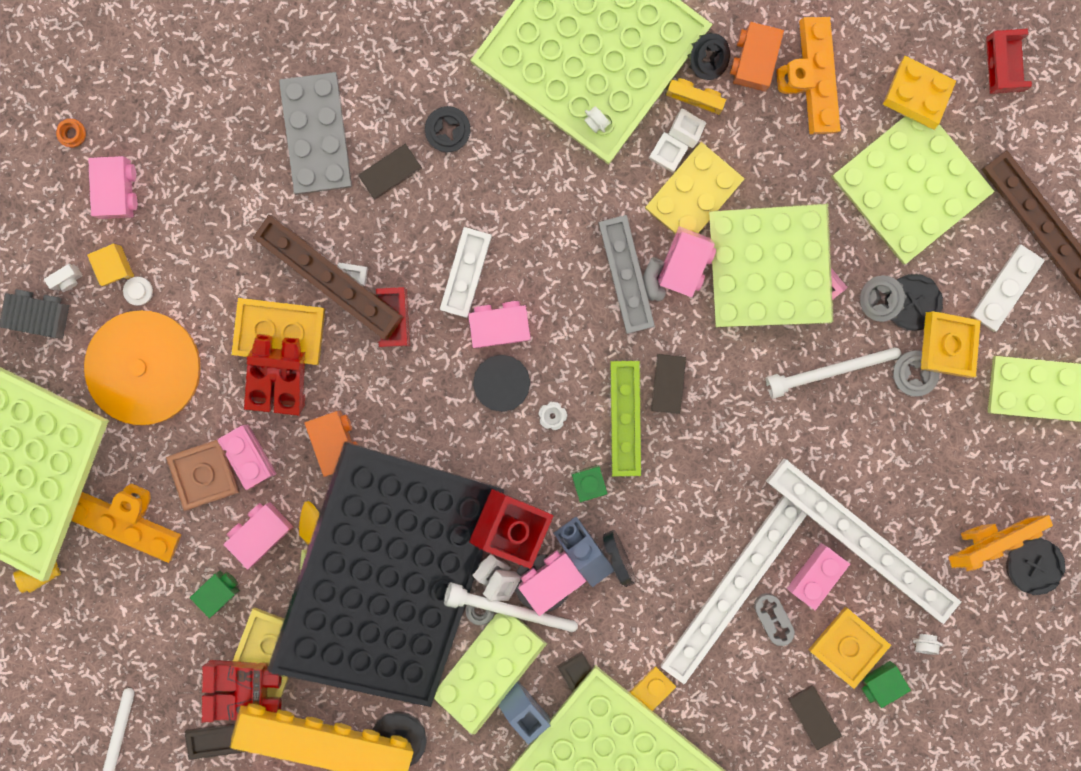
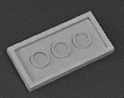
(315, 133)

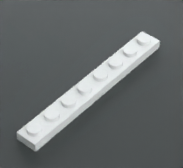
(863, 541)
(733, 590)

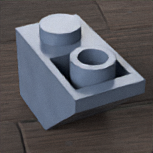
(584, 552)
(524, 713)

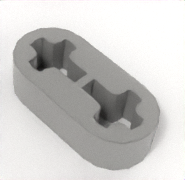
(780, 616)

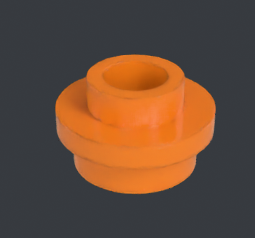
(62, 129)

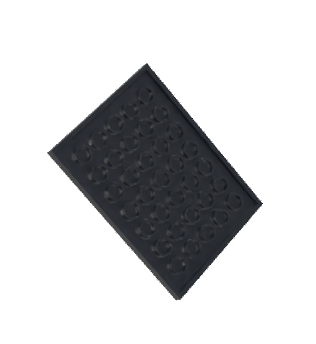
(378, 576)

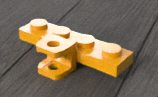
(814, 75)
(124, 522)
(991, 544)

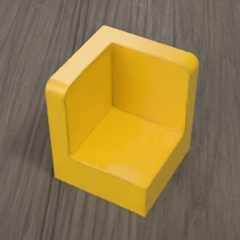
(110, 264)

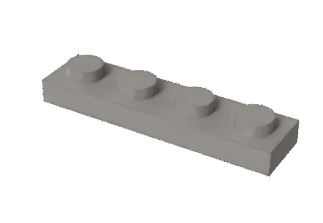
(626, 274)

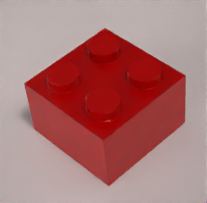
(511, 529)

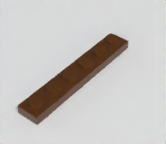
(1037, 216)
(328, 277)

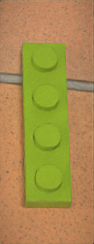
(625, 418)

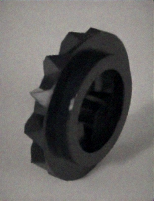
(718, 60)
(453, 117)

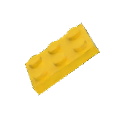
(280, 322)

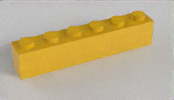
(317, 743)

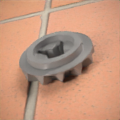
(870, 297)
(902, 372)

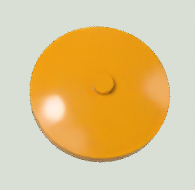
(142, 367)

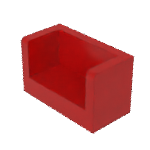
(1006, 61)
(398, 300)

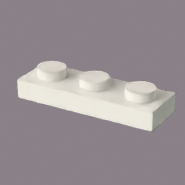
(465, 272)
(1007, 288)

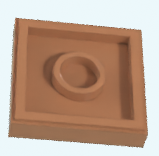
(202, 475)

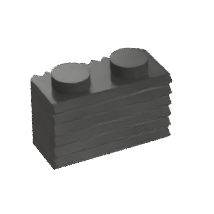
(33, 315)

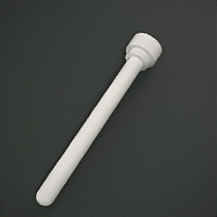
(780, 384)
(457, 596)
(119, 730)

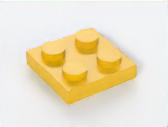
(919, 92)
(950, 344)
(849, 647)

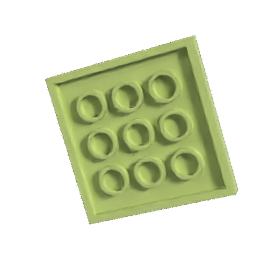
(912, 186)
(772, 266)

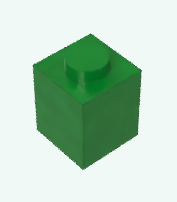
(589, 483)
(215, 593)
(884, 685)

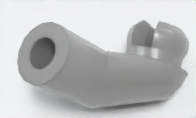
(650, 276)

